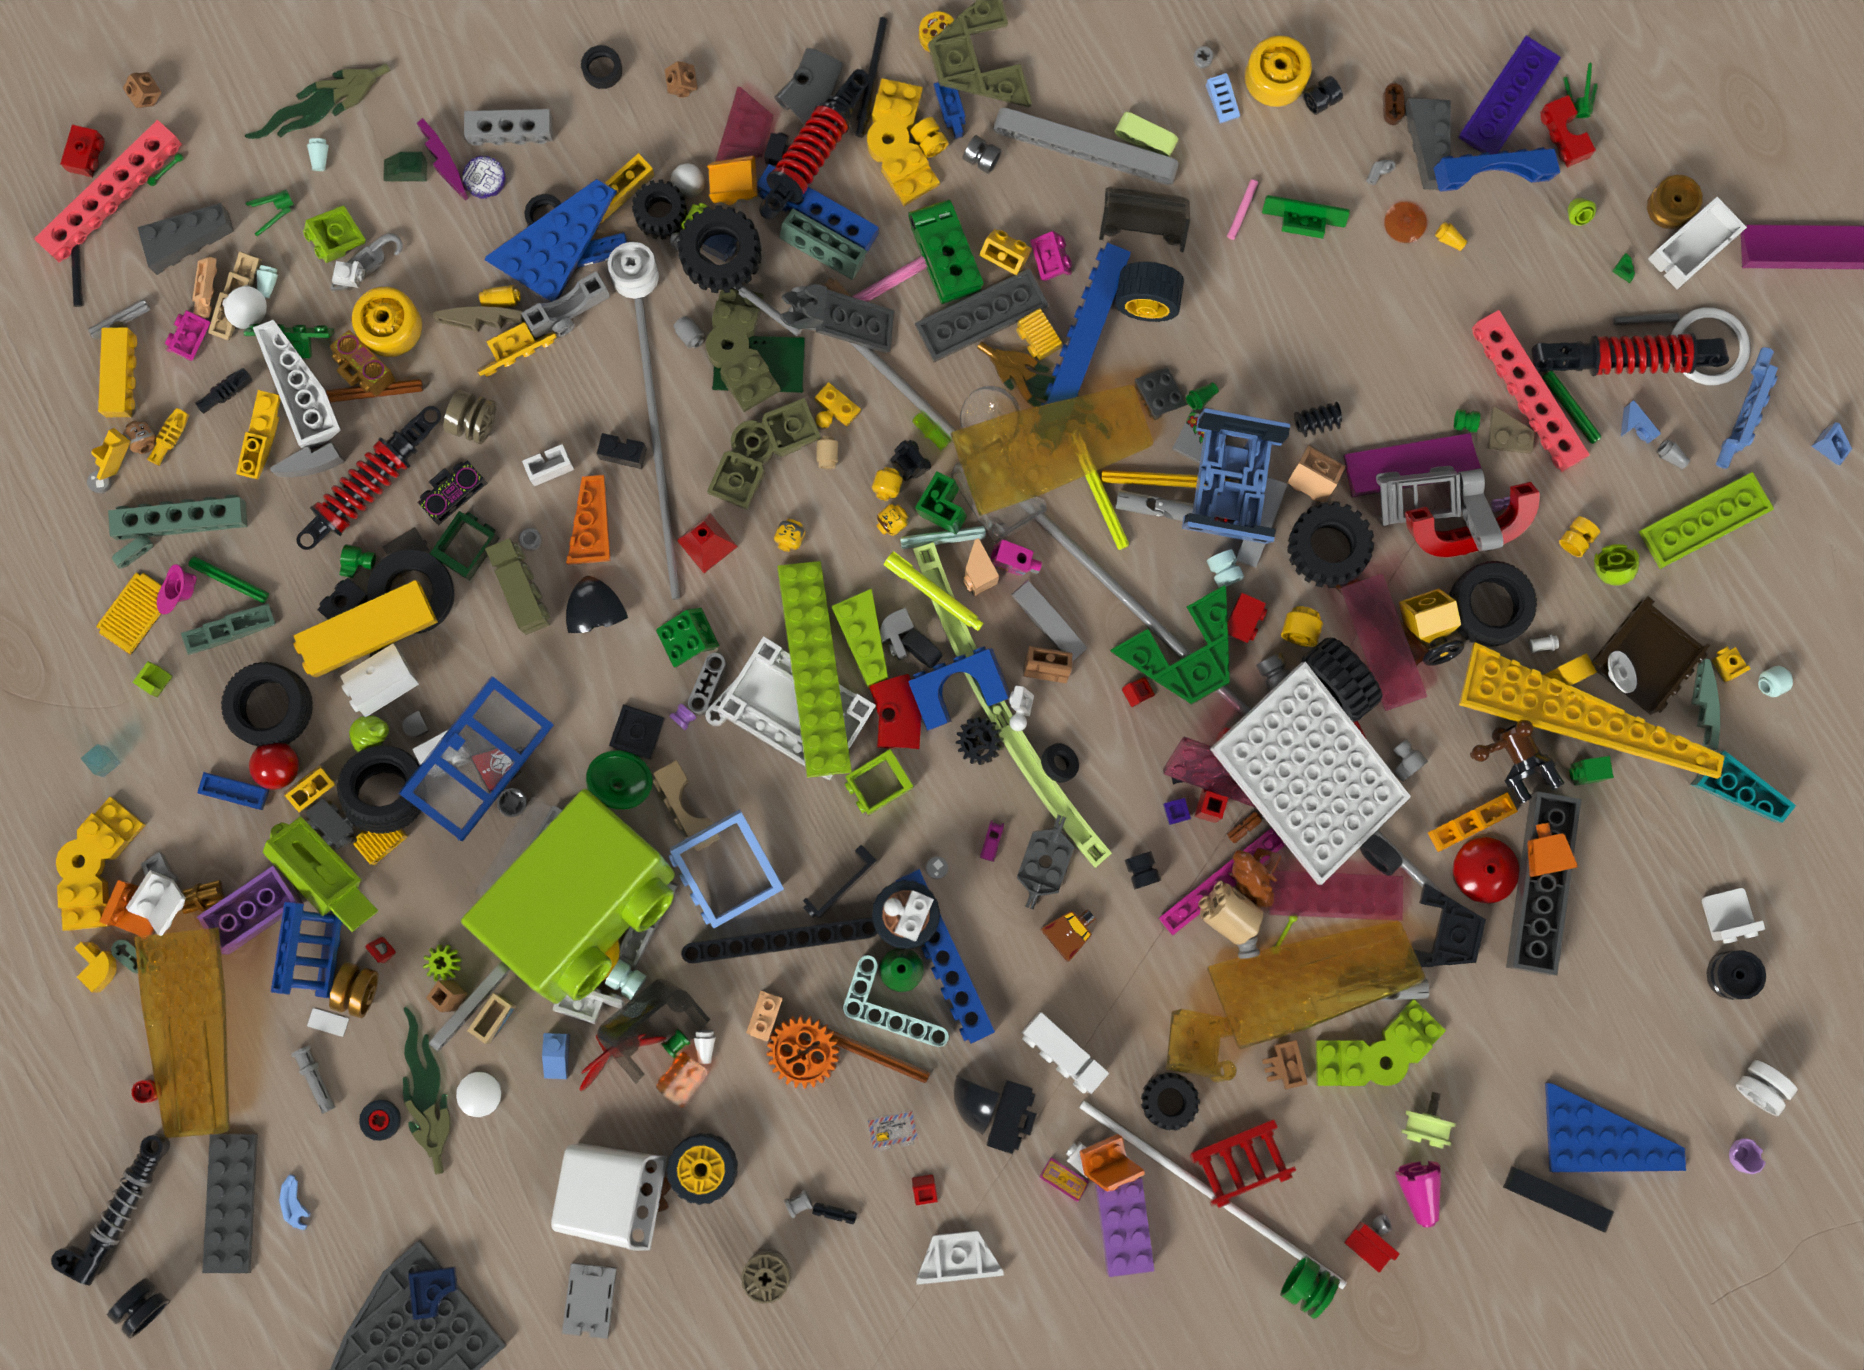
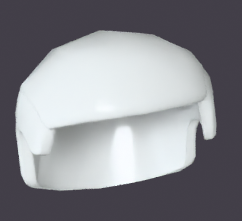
(688, 179)

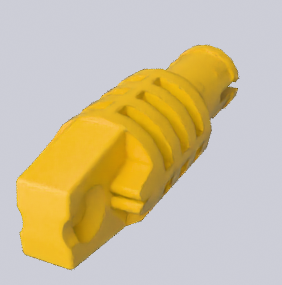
(168, 435)

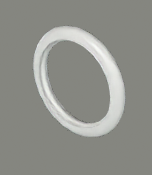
(1738, 328)

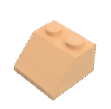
(1316, 475)
(979, 572)

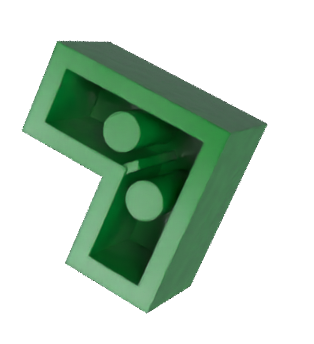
(937, 504)

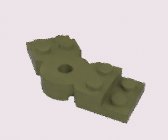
(741, 367)
(778, 434)

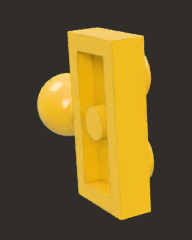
(835, 405)

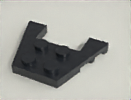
(1457, 932)

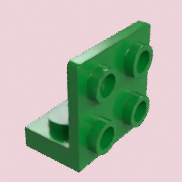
(687, 636)

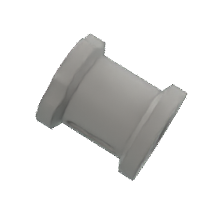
(798, 1203)

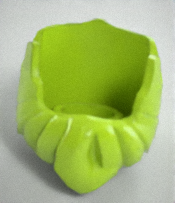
(368, 732)

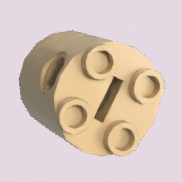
(1231, 913)

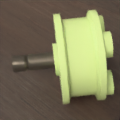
(1429, 1125)

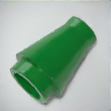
(1201, 396)

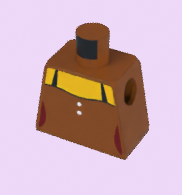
(1069, 933)

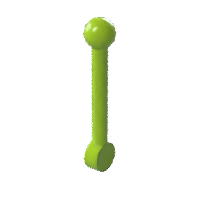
(1291, 919)

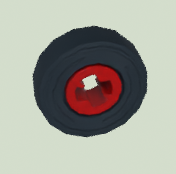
(368, 1118)

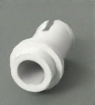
(1542, 644)

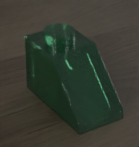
(405, 167)

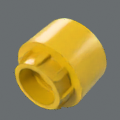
(1302, 626)

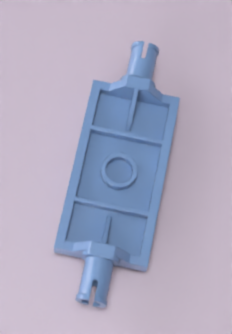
(1749, 415)

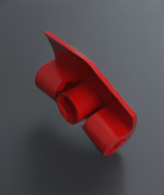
(905, 727)

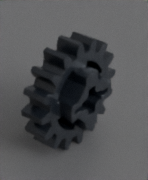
(972, 746)

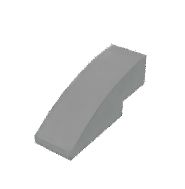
(308, 462)

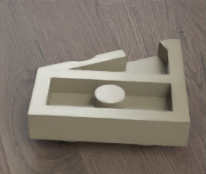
(1509, 434)

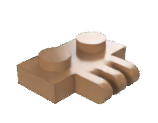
(1286, 1065)

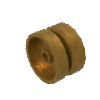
(1674, 201)
(353, 990)

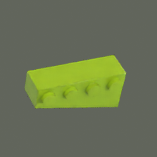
(861, 631)

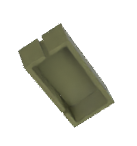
(517, 586)

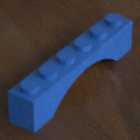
(1533, 165)

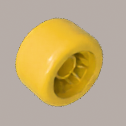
(1274, 85)
(394, 335)

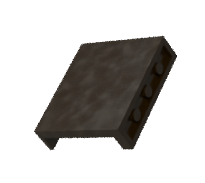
(1658, 652)

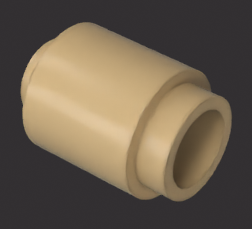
(827, 452)

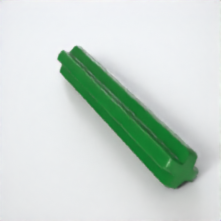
(1572, 407)
(228, 579)

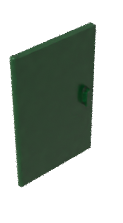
(782, 356)

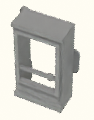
(1392, 497)

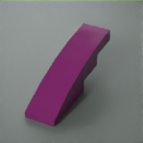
(444, 164)

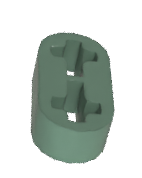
(132, 551)
(126, 960)

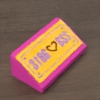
(1064, 1179)

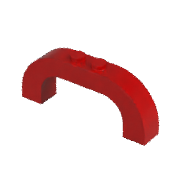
(1459, 541)

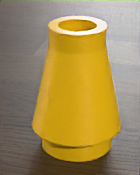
(1449, 235)

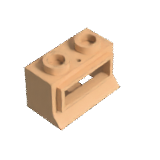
(764, 1015)

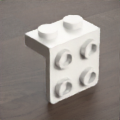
(1730, 916)

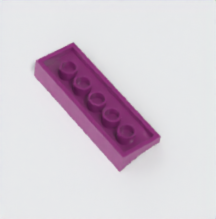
(1802, 247)
(1408, 460)

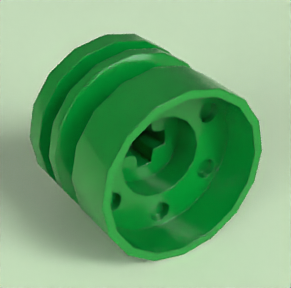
(1313, 1290)

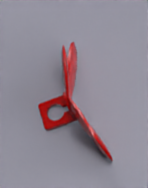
(597, 1064)

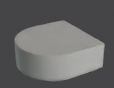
(415, 725)

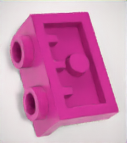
(1051, 255)
(187, 335)

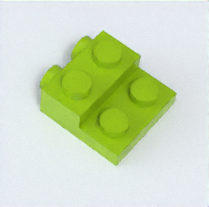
(333, 234)

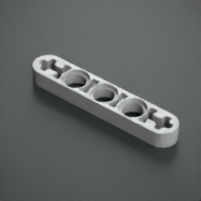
(470, 1006)

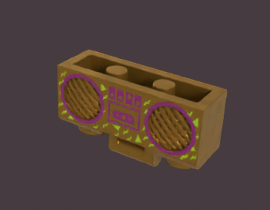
(368, 369)

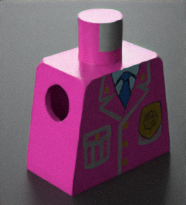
(1005, 557)

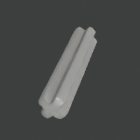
(120, 318)

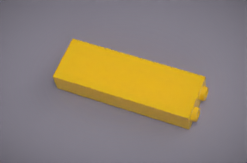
(364, 629)

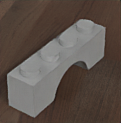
(582, 297)

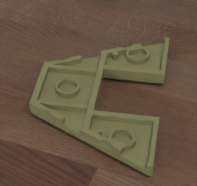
(957, 63)

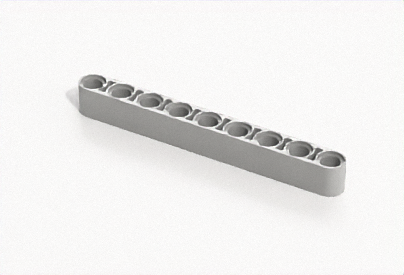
(1086, 146)

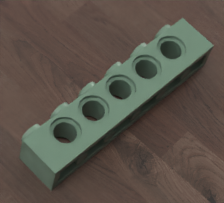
(121, 518)

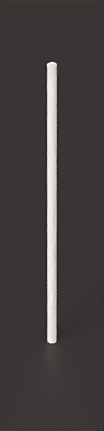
(1199, 1185)

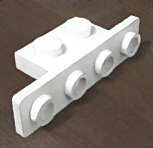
(588, 1008)

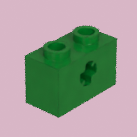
(1591, 771)

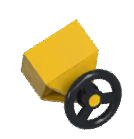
(1432, 619)

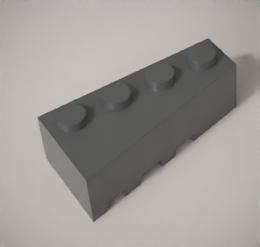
(1431, 135)
(181, 235)

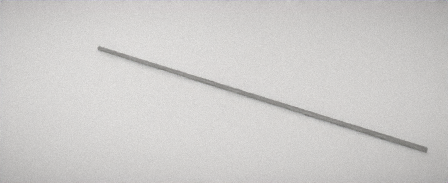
(1096, 570)

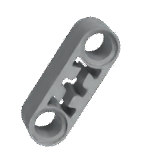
(704, 677)

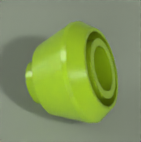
(1581, 211)

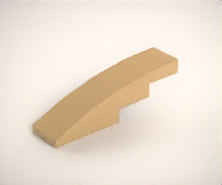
(243, 274)

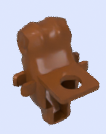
(1253, 877)

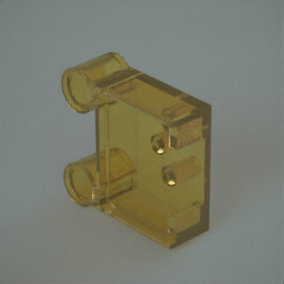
(1196, 1043)

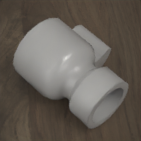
(1411, 762)

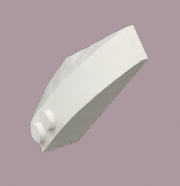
(298, 388)

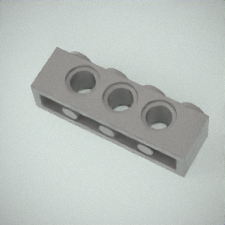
(499, 119)

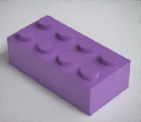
(250, 909)
(1125, 1229)

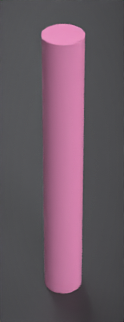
(1242, 209)

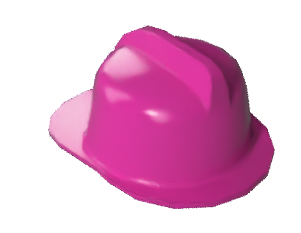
(176, 588)

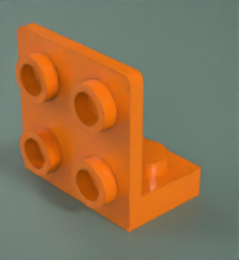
(117, 914)
(1108, 1165)

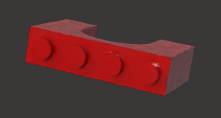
(1212, 805)

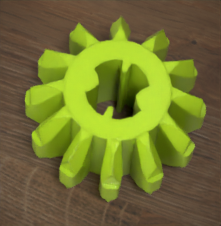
(448, 958)

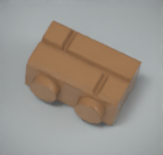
(1047, 664)

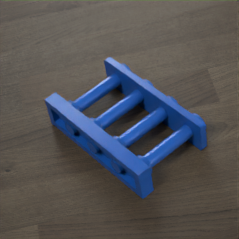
(287, 949)

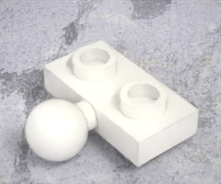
(1021, 701)
(912, 914)

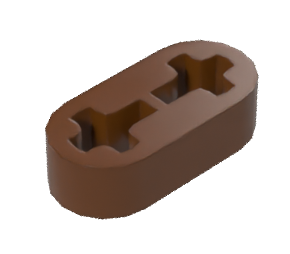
(1388, 103)

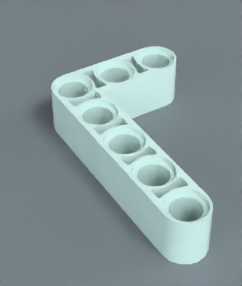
(886, 1014)

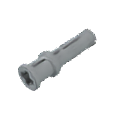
(309, 1069)

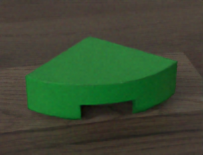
(1625, 268)

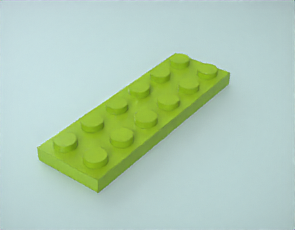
(1706, 520)

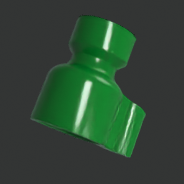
(352, 557)

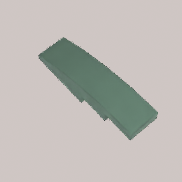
(228, 629)
(1706, 696)

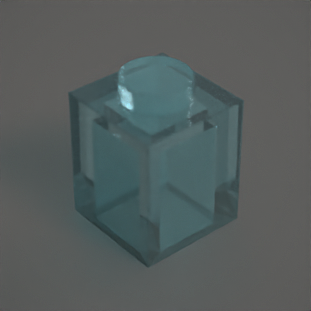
(100, 760)

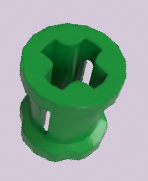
(676, 1043)

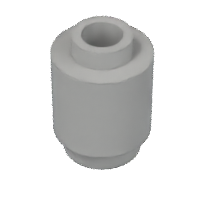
(689, 332)

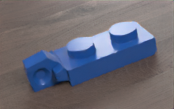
(950, 108)

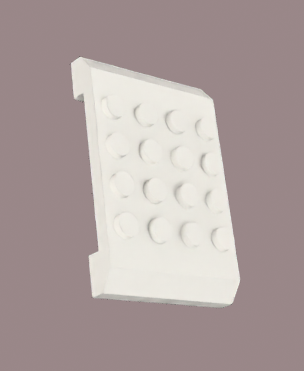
(766, 705)

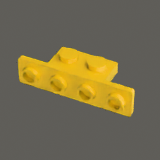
(512, 344)

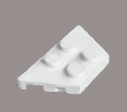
(958, 1258)

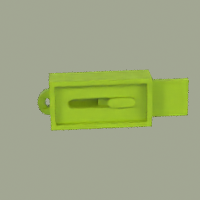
(318, 872)

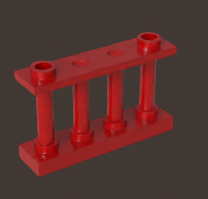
(1245, 1140)

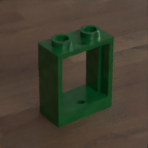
(448, 536)

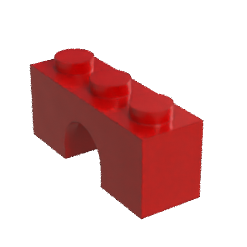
(1571, 147)

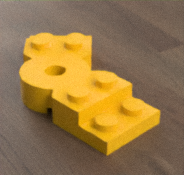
(902, 161)
(99, 838)

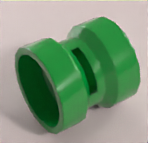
(1466, 420)

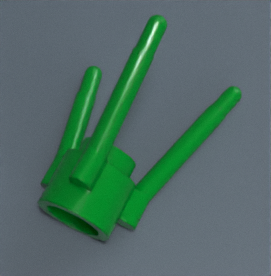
(1583, 105)
(281, 201)

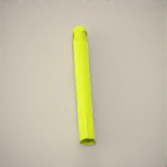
(906, 571)

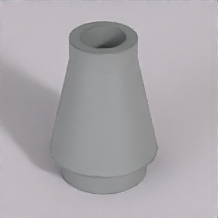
(1672, 453)

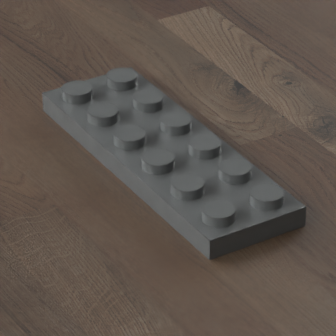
(981, 315)
(230, 1203)

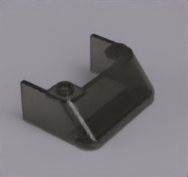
(1145, 214)
(617, 1031)

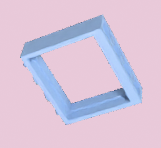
(687, 878)

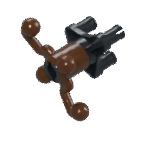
(1525, 756)

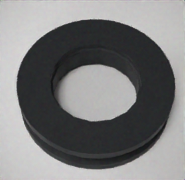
(408, 560)

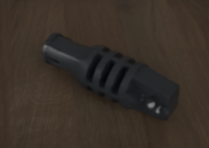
(224, 390)

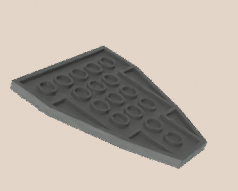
(390, 1339)

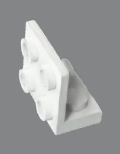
(157, 900)

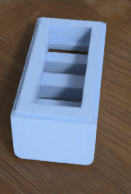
(1218, 81)

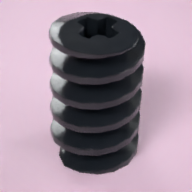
(1318, 418)

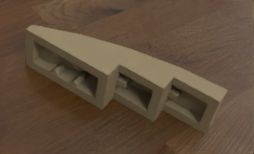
(472, 317)

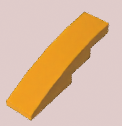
(1472, 822)

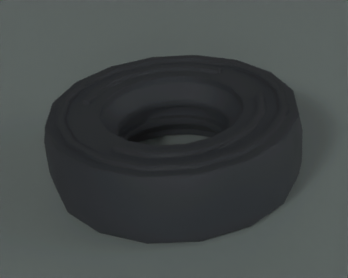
(1050, 767)

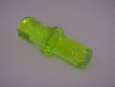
(930, 431)

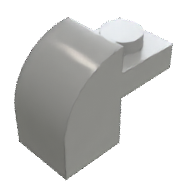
(892, 628)

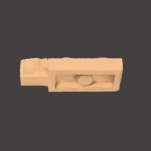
(203, 286)

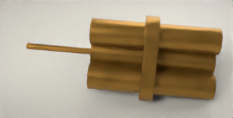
(202, 896)

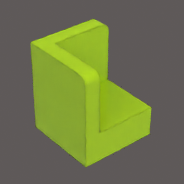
(152, 679)

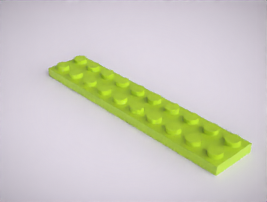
(814, 669)

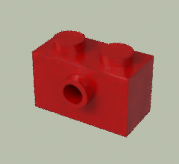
(82, 151)
(1245, 617)

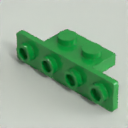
(1305, 217)
(299, 336)

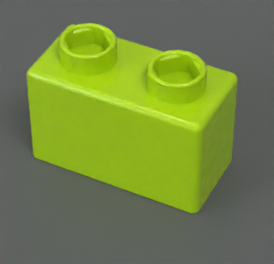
(572, 900)

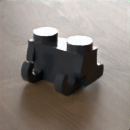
(910, 460)

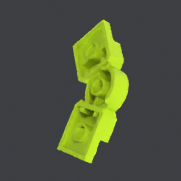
(1403, 1042)

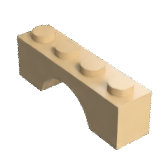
(672, 782)

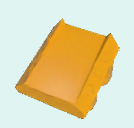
(733, 180)

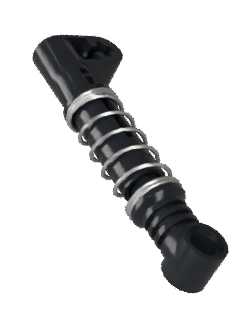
(105, 1235)

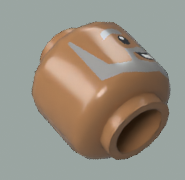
(141, 437)

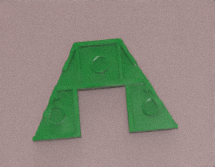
(1198, 672)

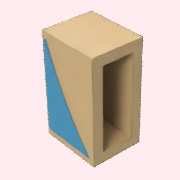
(491, 1018)

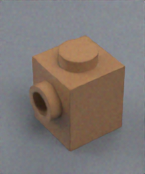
(446, 996)

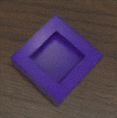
(1176, 811)

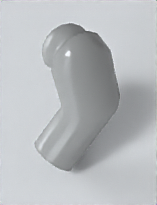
(1380, 168)

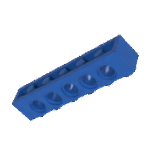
(831, 210)

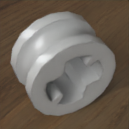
(1207, 53)

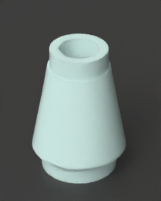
(318, 153)
(266, 280)

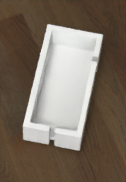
(1697, 242)
(1062, 1050)

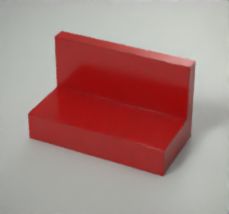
(1371, 1247)

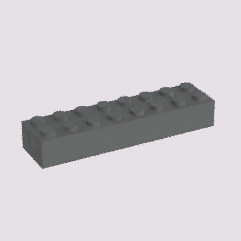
(1542, 898)

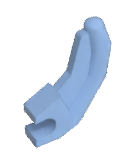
(290, 1205)

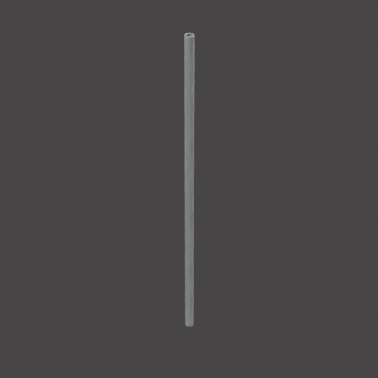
(657, 449)

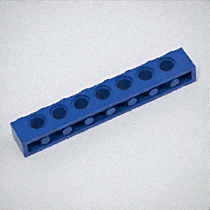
(983, 1026)

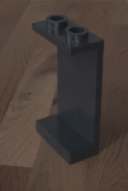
(870, 862)

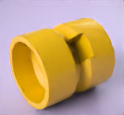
(927, 134)
(1580, 535)

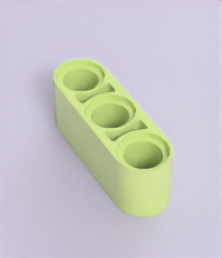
(1146, 134)

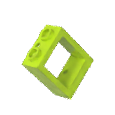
(852, 788)

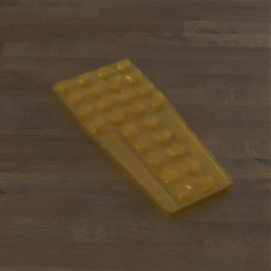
(1049, 446)
(1313, 981)
(186, 1028)

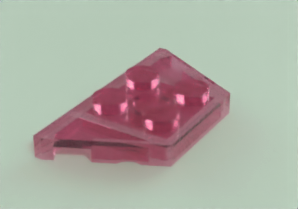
(745, 128)

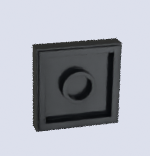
(637, 732)

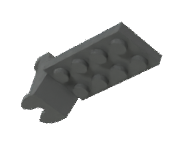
(840, 317)

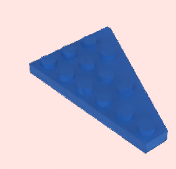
(553, 245)
(1596, 1140)

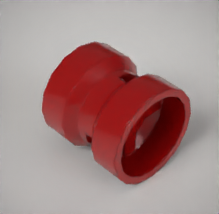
(141, 1090)

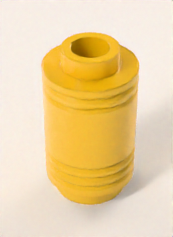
(500, 296)

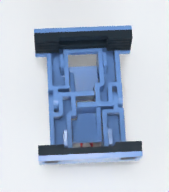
(1219, 461)

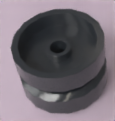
(1736, 975)
(137, 1308)

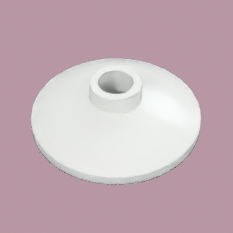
(1622, 672)

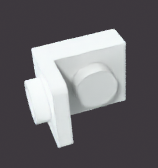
(348, 274)
(1074, 1156)

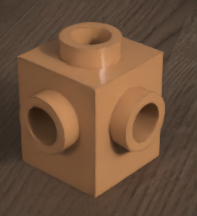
(681, 79)
(142, 89)

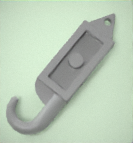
(372, 256)

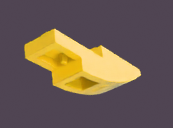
(261, 434)

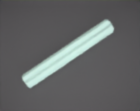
(942, 537)

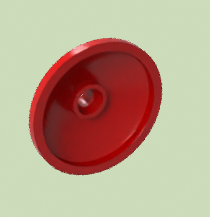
(1472, 874)

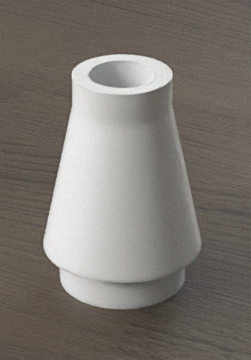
(704, 1045)

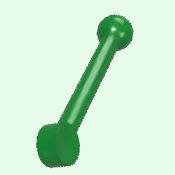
(153, 180)

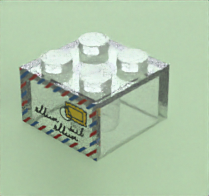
(893, 1129)

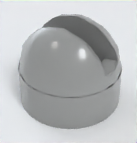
(1382, 1224)

